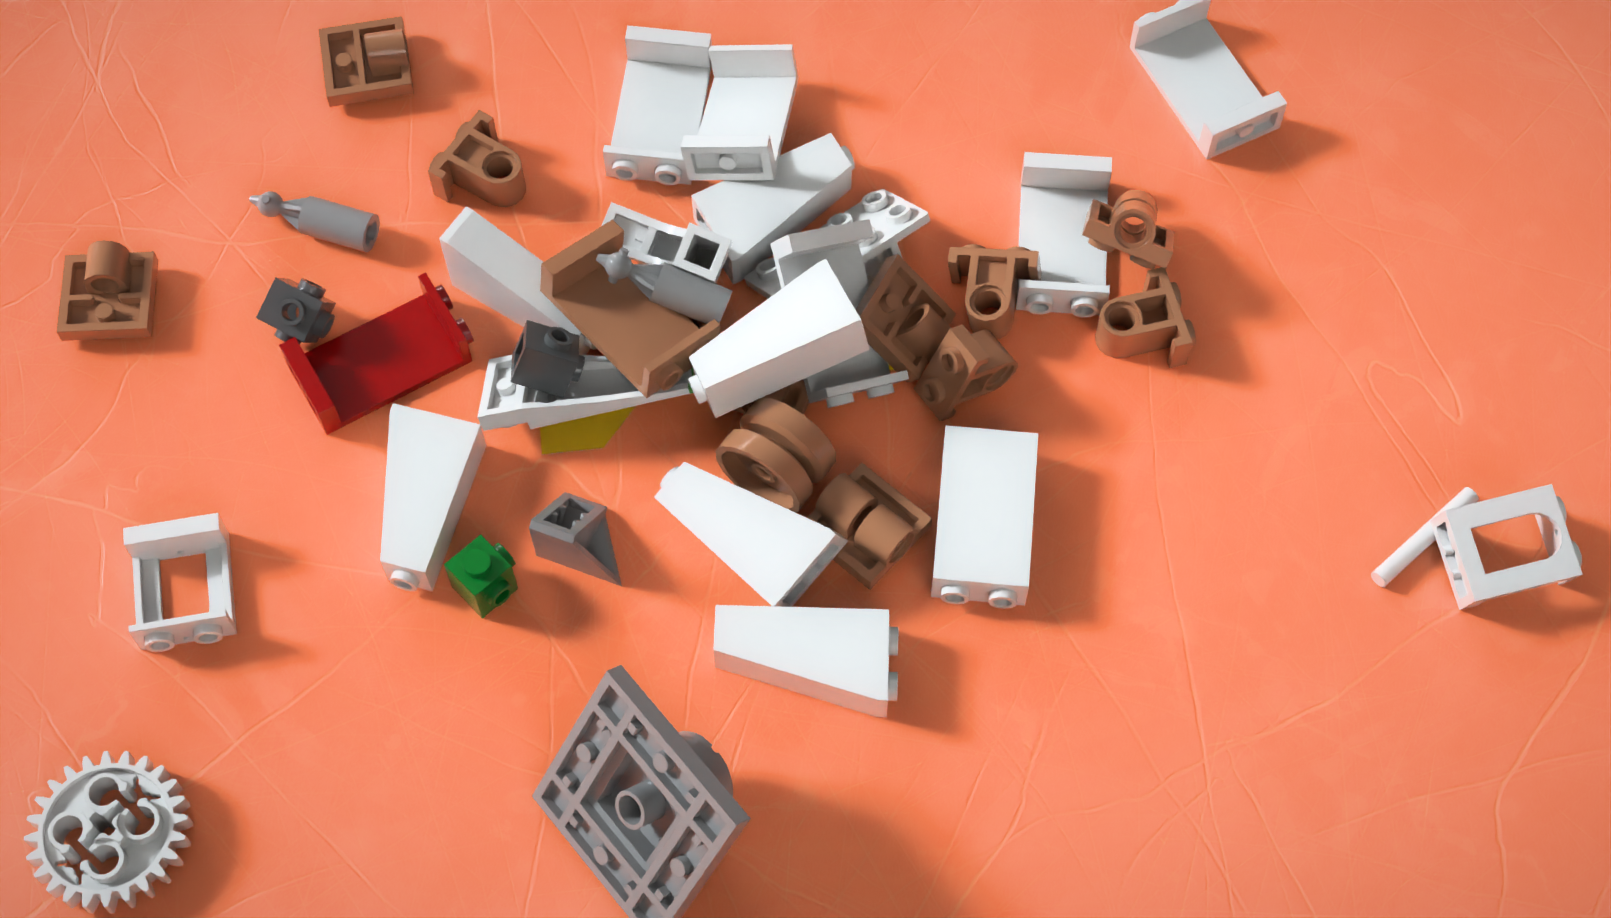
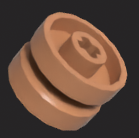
(776, 454)

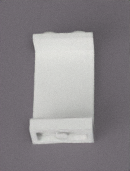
(1203, 78)
(658, 104)
(743, 113)
(1051, 220)
(841, 249)
(985, 516)

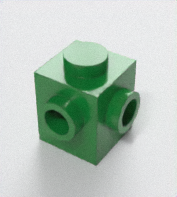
(482, 575)

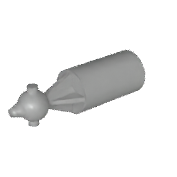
(323, 219)
(670, 286)

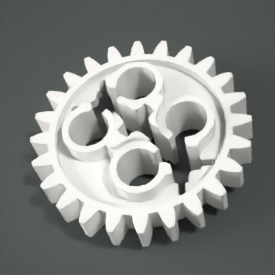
(140, 856)

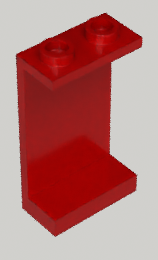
(381, 358)

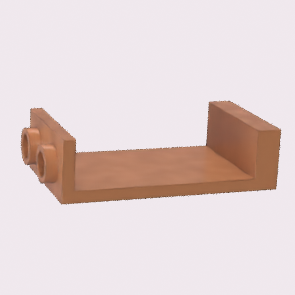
(633, 333)

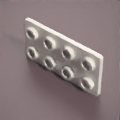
(890, 221)

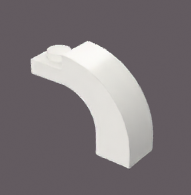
(657, 242)

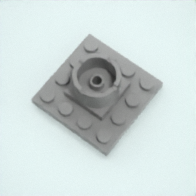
(641, 801)

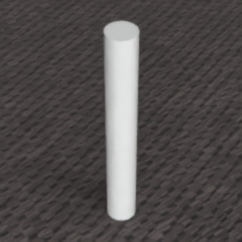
(1417, 542)

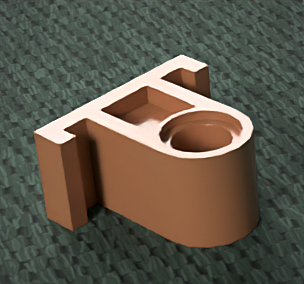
(476, 162)
(992, 282)
(1151, 322)
(963, 370)

